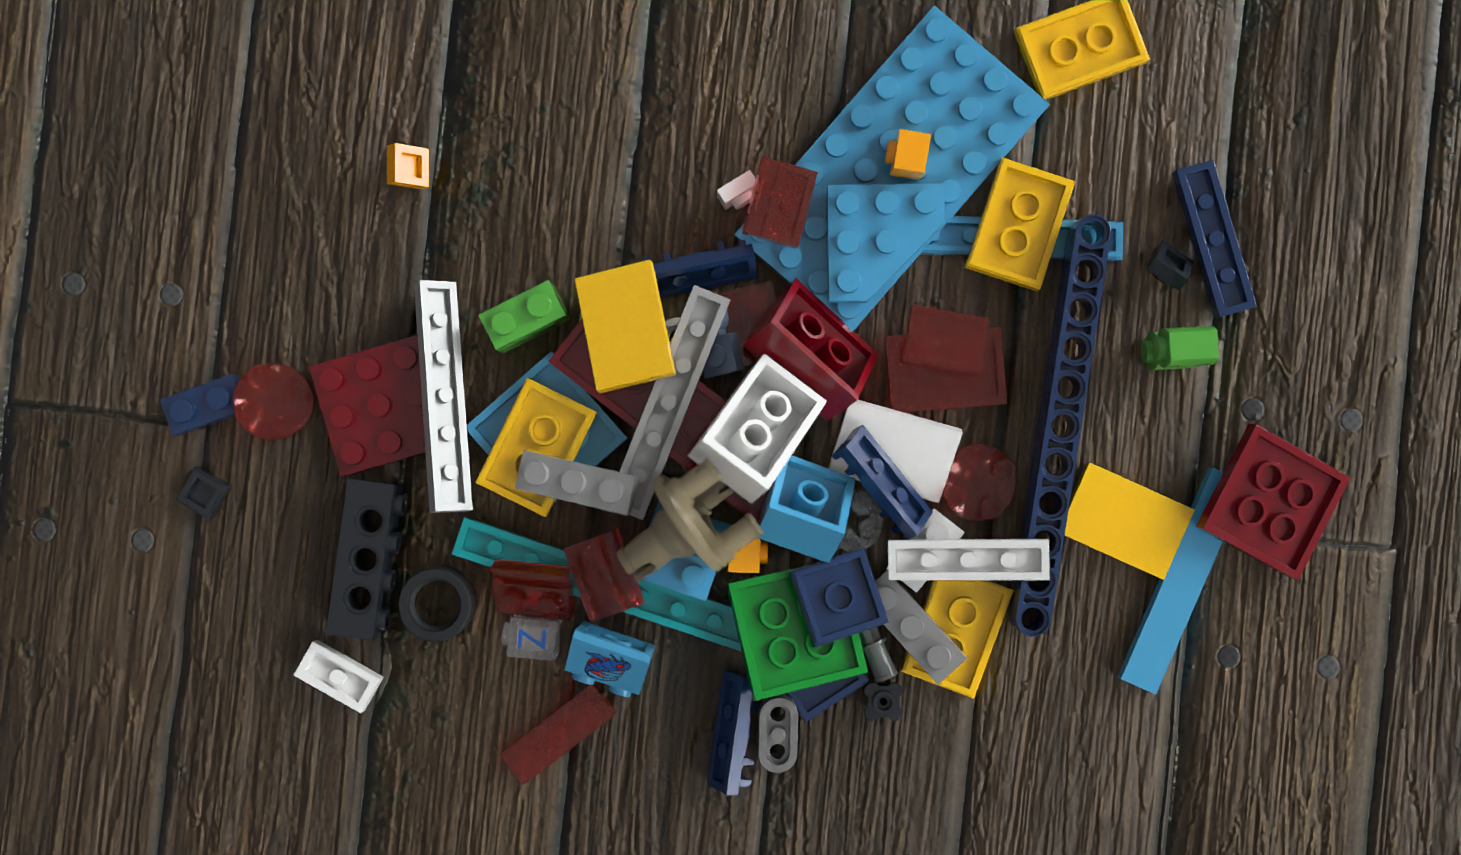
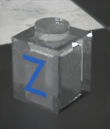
(532, 637)

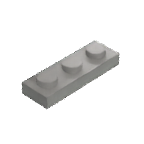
(577, 482)
(918, 631)

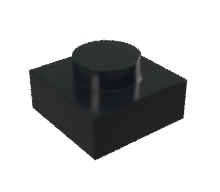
(1170, 265)

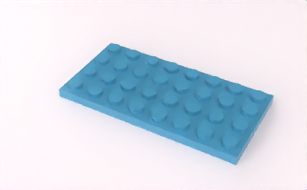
(929, 85)

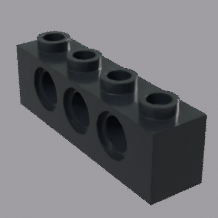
(346, 614)

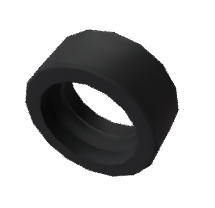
(407, 606)

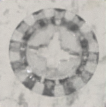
(870, 528)

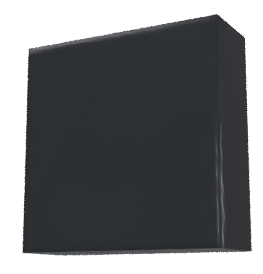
(203, 493)

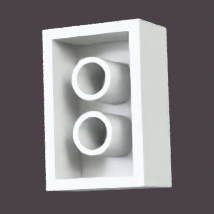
(758, 428)

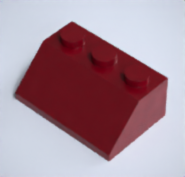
(813, 347)

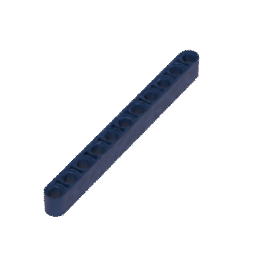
(1070, 408)

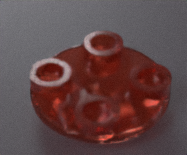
(272, 401)
(979, 483)

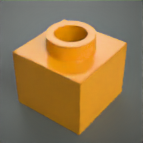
(908, 154)
(750, 557)

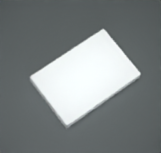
(915, 445)

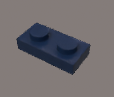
(200, 405)

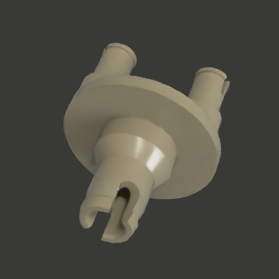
(685, 525)

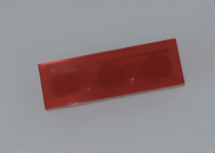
(558, 733)

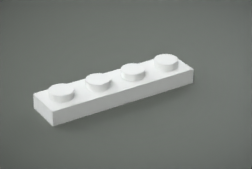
(969, 559)

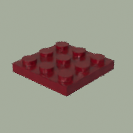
(372, 405)
(1273, 501)

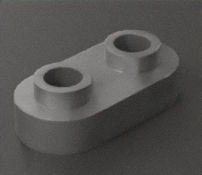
(777, 730)

